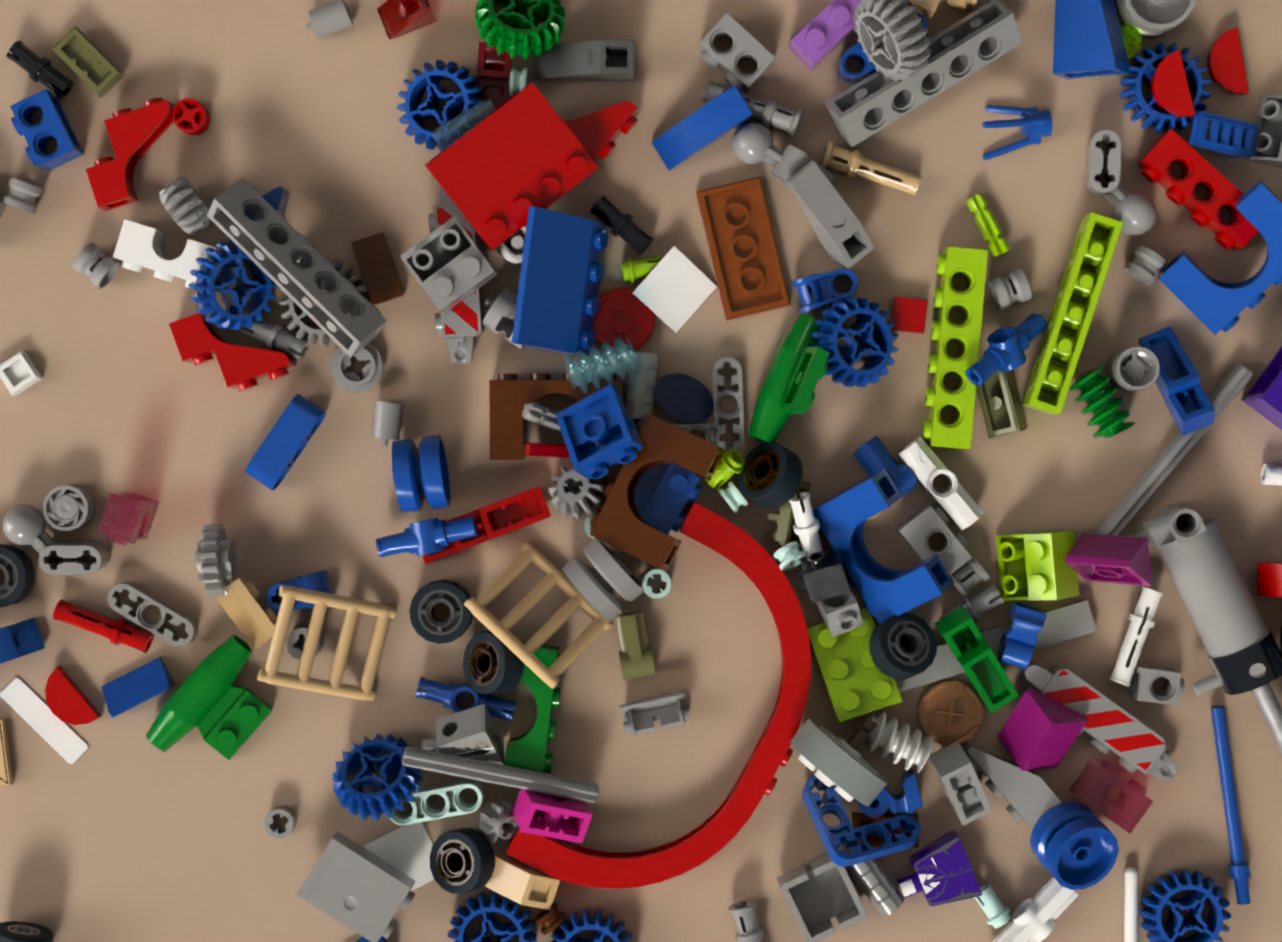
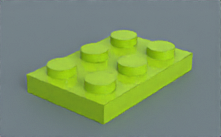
(849, 671)

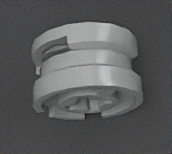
(69, 507)

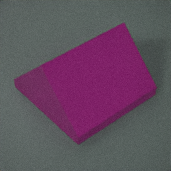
(1111, 559)
(1040, 731)

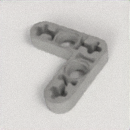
(714, 430)

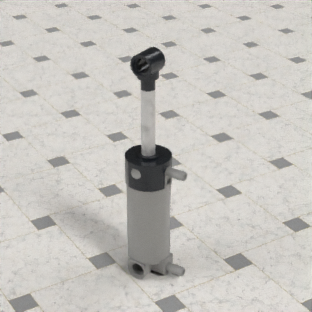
(1220, 608)

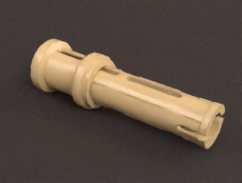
(908, 181)

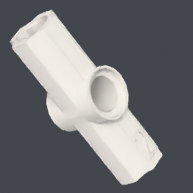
(954, 499)
(1037, 915)

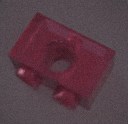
(128, 517)
(1126, 808)

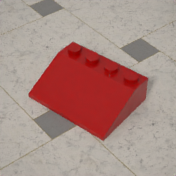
(511, 162)

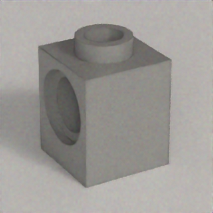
(840, 613)
(1142, 685)

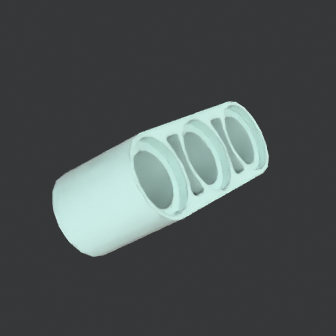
(453, 802)

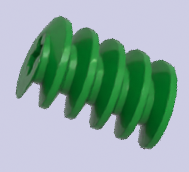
(1100, 403)

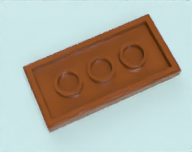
(743, 248)

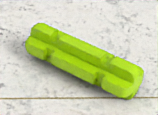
(987, 224)

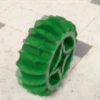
(516, 26)

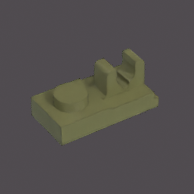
(785, 520)

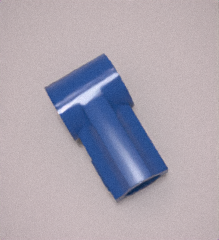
(875, 457)

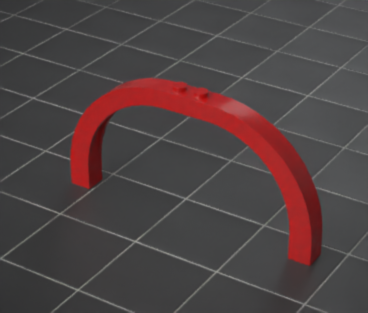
(654, 865)

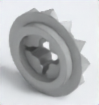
(352, 381)

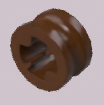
(549, 919)

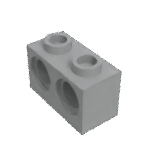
(743, 48)
(960, 783)

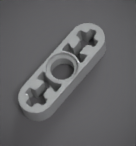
(169, 634)

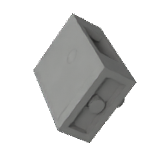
(357, 888)

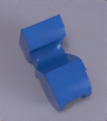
(1019, 640)
(905, 802)

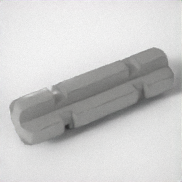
(541, 415)

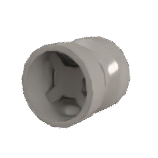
(96, 265)
(1010, 289)

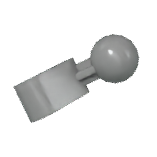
(754, 144)
(1133, 209)
(26, 526)

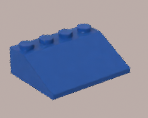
(559, 282)

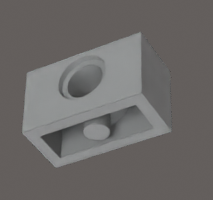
(926, 522)

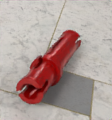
(115, 630)

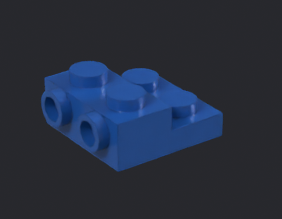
(599, 433)
(663, 495)

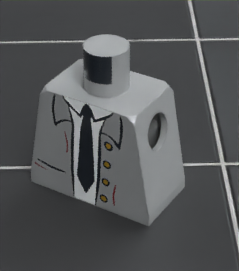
(468, 735)

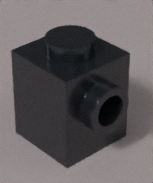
(824, 575)

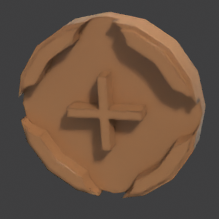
(950, 712)

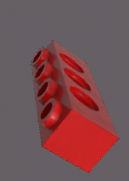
(1197, 171)

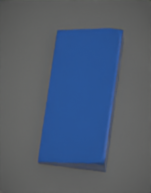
(137, 687)

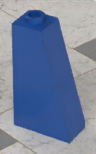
(1088, 40)

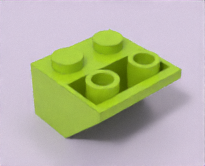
(1035, 566)

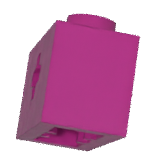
(551, 816)

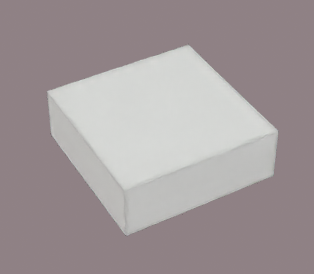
(19, 373)

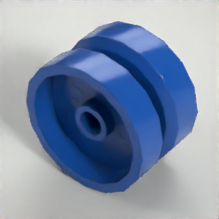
(420, 472)
(1074, 845)

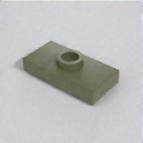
(88, 61)

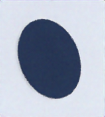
(683, 398)

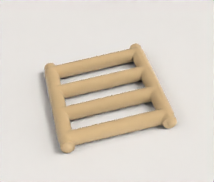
(321, 601)
(502, 628)

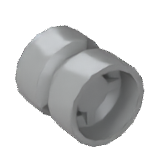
(1133, 368)

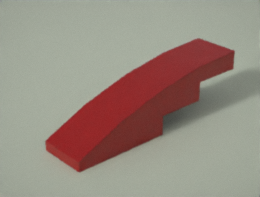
(498, 520)

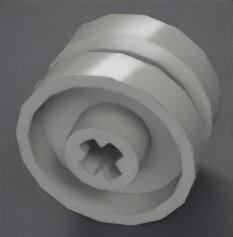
(1153, 17)
(607, 575)

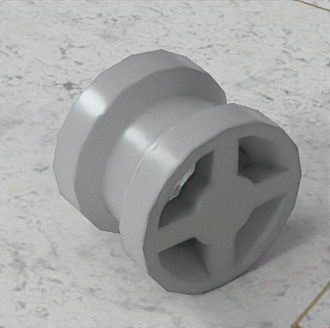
(22, 195)
(1145, 265)
(294, 641)

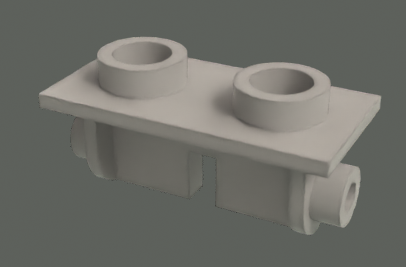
(641, 714)

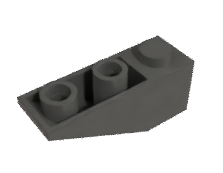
(588, 61)

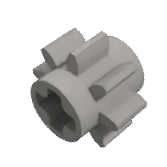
(498, 821)

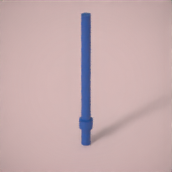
(1238, 869)

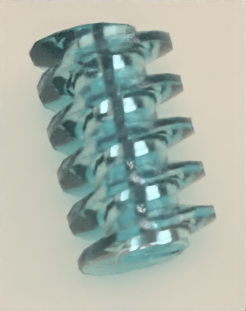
(601, 364)

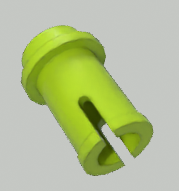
(638, 268)
(730, 463)

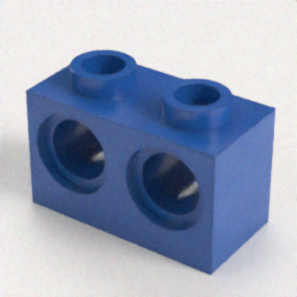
(52, 126)

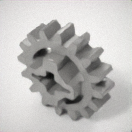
(215, 560)

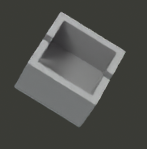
(820, 895)

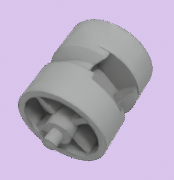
(502, 314)

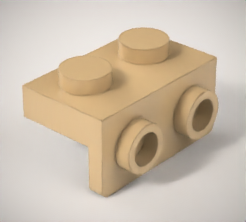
(248, 612)

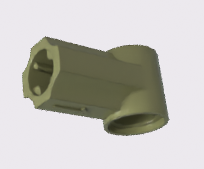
(635, 652)

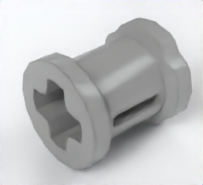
(971, 566)

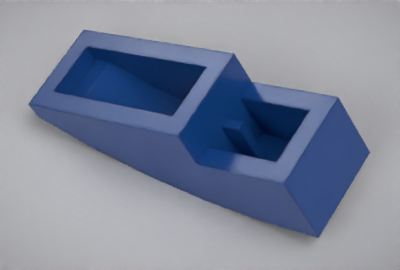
(702, 128)
(1179, 382)

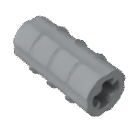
(641, 389)
(877, 886)

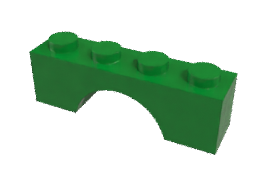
(530, 749)

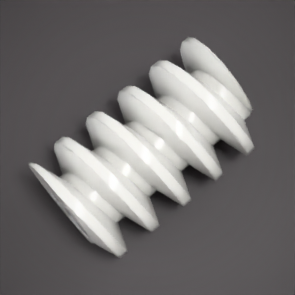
(900, 741)

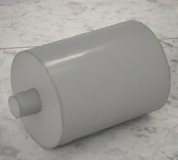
(330, 18)
(386, 421)

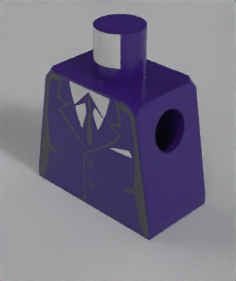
(941, 872)

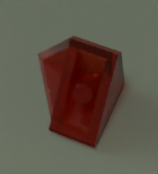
(405, 16)

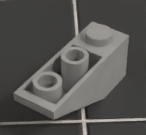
(830, 216)
(1024, 790)

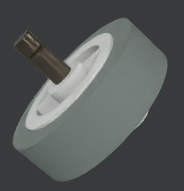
(839, 760)

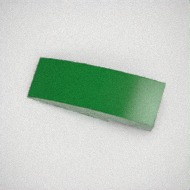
(976, 659)

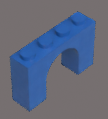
(1220, 302)
(883, 589)

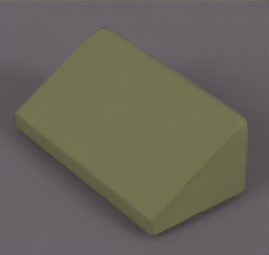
(1001, 404)

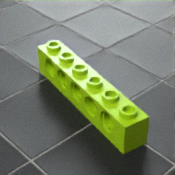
(973, 266)
(1072, 313)

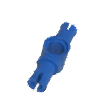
(1006, 349)
(427, 536)
(449, 693)

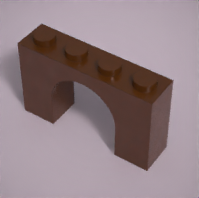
(507, 402)
(619, 520)

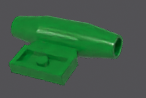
(789, 380)
(211, 701)

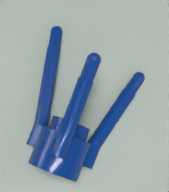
(1032, 123)

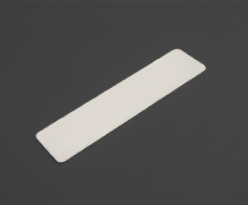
(43, 721)

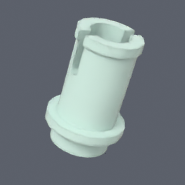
(992, 907)

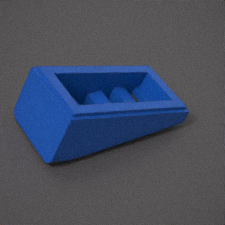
(1225, 135)

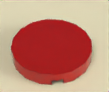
(622, 317)

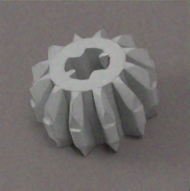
(185, 205)
(573, 503)

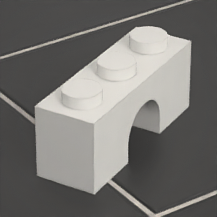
(141, 247)

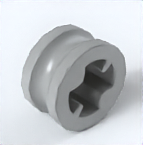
(289, 826)

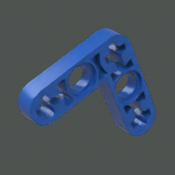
(848, 835)

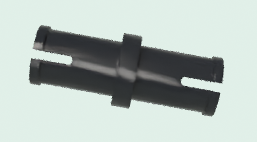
(40, 69)
(621, 225)

